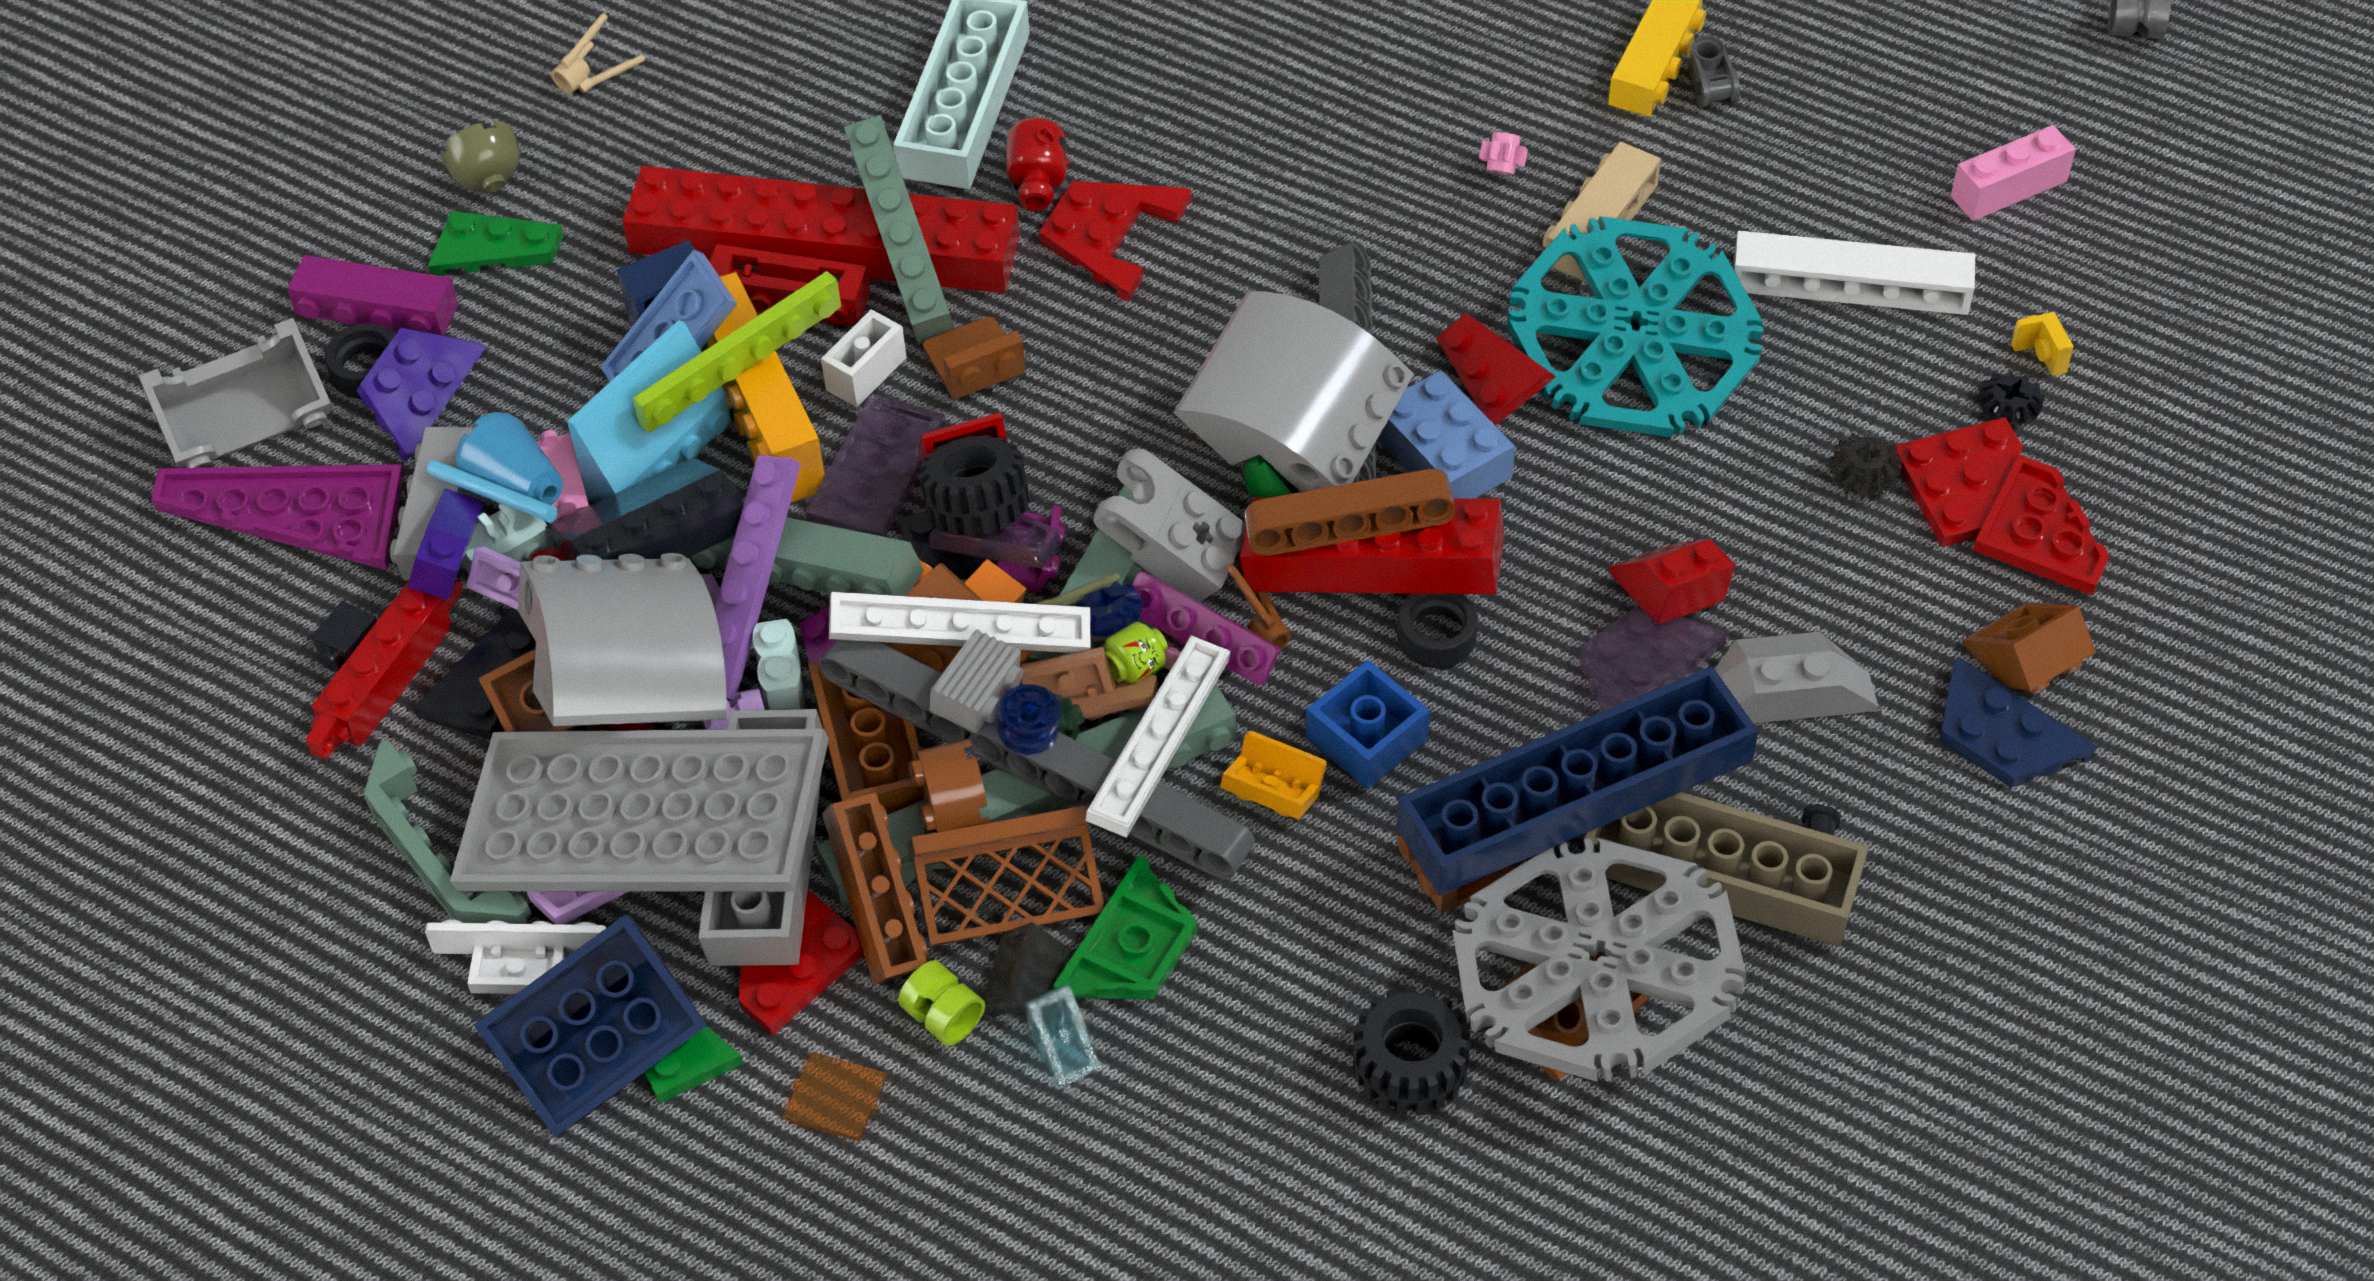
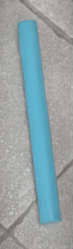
(492, 491)

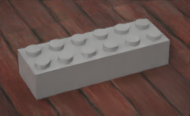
(760, 925)

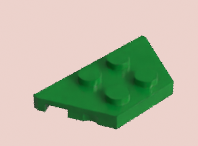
(1131, 941)

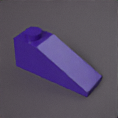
(445, 544)

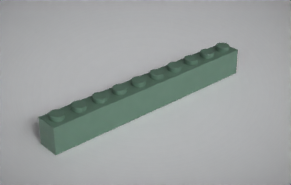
(1015, 798)

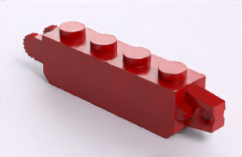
(379, 669)

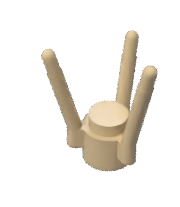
(574, 70)

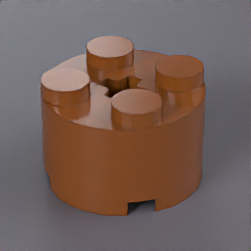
(949, 787)

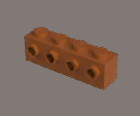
(875, 887)

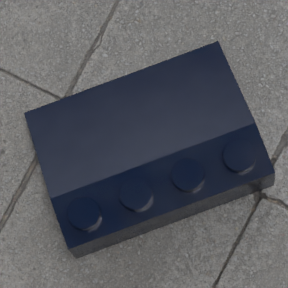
(591, 1024)

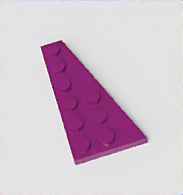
(317, 508)

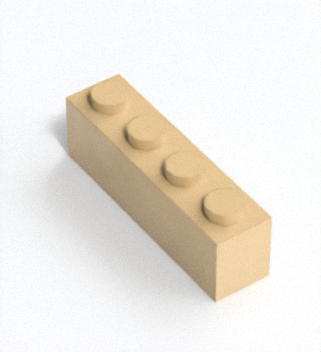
(1615, 191)

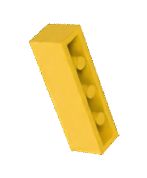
(1655, 54)

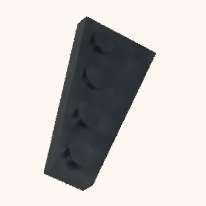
(459, 697)

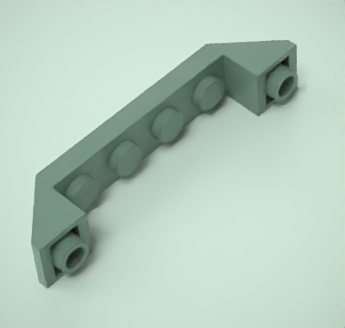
(386, 788)

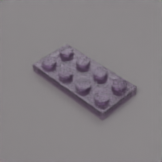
(874, 467)

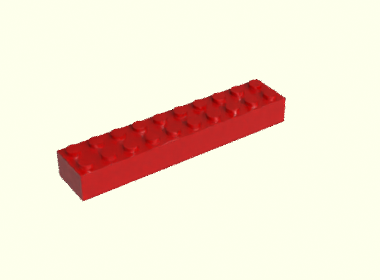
(966, 239)

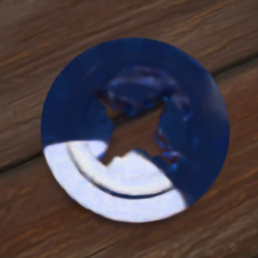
(1125, 608)

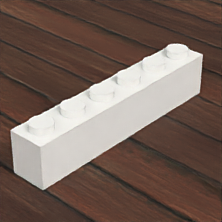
(1855, 272)

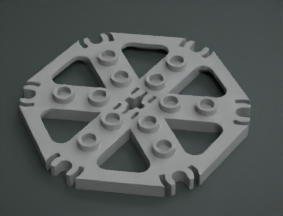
(1604, 985)

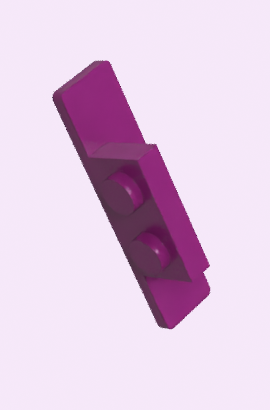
(1183, 616)

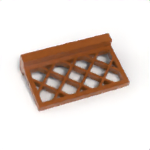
(999, 837)

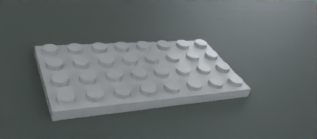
(642, 811)

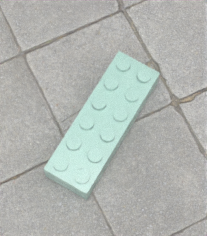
(961, 91)

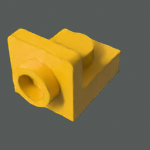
(2047, 337)

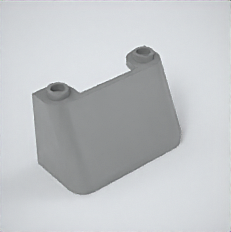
(238, 399)

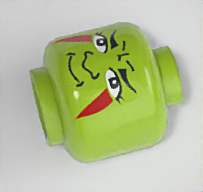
(1135, 653)

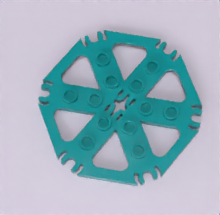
(1660, 334)

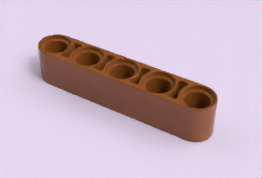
(1349, 512)

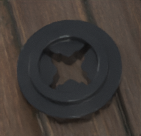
(2019, 409)

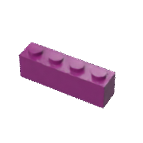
(372, 295)

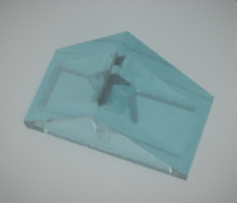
(1061, 1036)

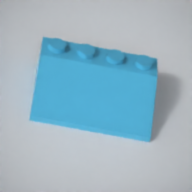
(613, 446)

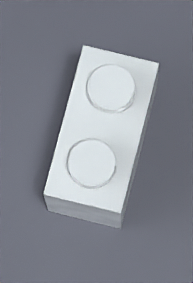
(863, 358)

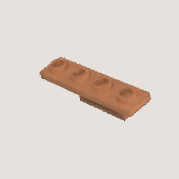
(1090, 683)

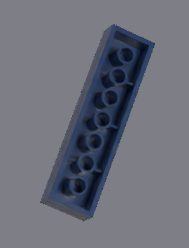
(1575, 780)

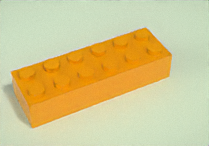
(768, 404)

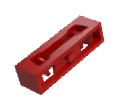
(785, 274)

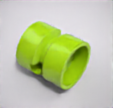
(941, 1002)

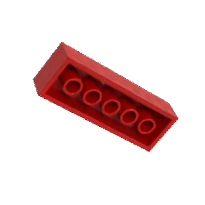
(1437, 559)

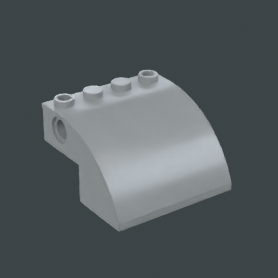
(1295, 390)
(623, 640)

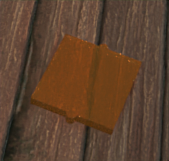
(835, 1096)

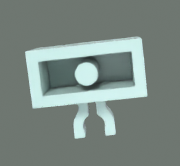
(509, 534)

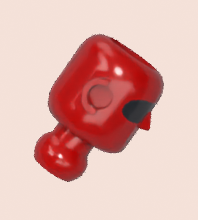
(1036, 161)

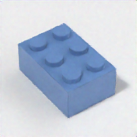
(1447, 432)

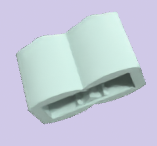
(778, 665)

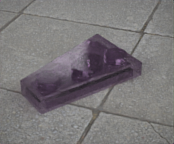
(1021, 542)

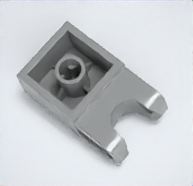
(1171, 526)

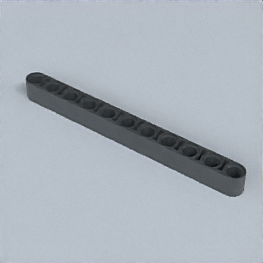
(1065, 770)

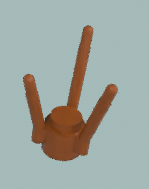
(1267, 621)

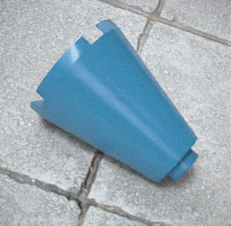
(509, 456)

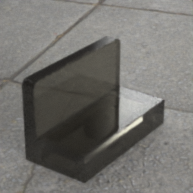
(1023, 969)

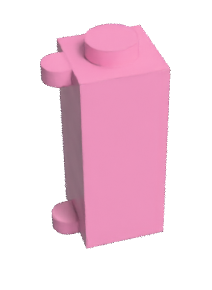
(562, 456)

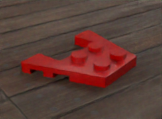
(1095, 220)

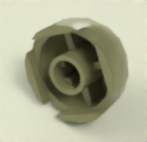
(482, 157)

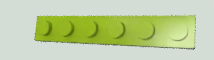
(737, 352)

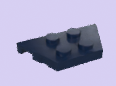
(2004, 730)

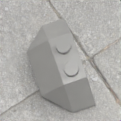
(1795, 678)

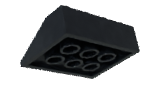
(667, 513)

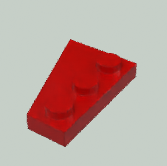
(1491, 368)

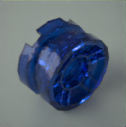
(1029, 719)

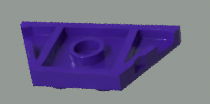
(416, 382)

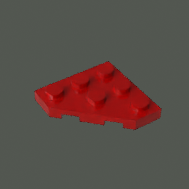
(1959, 476)
(2042, 529)
(779, 992)

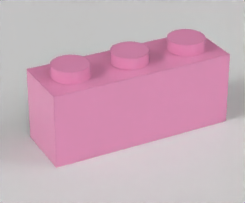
(2012, 172)

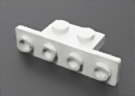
(508, 954)

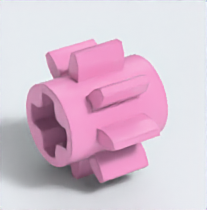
(1503, 153)

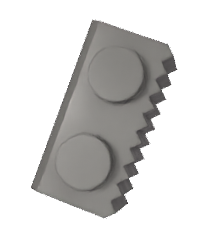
(976, 682)

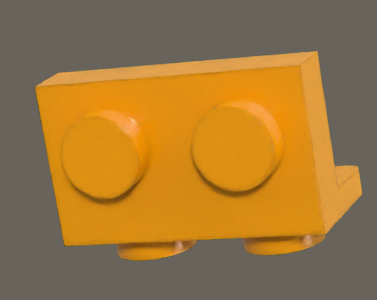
(1275, 775)

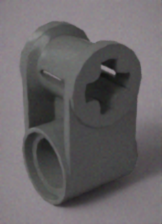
(1712, 72)

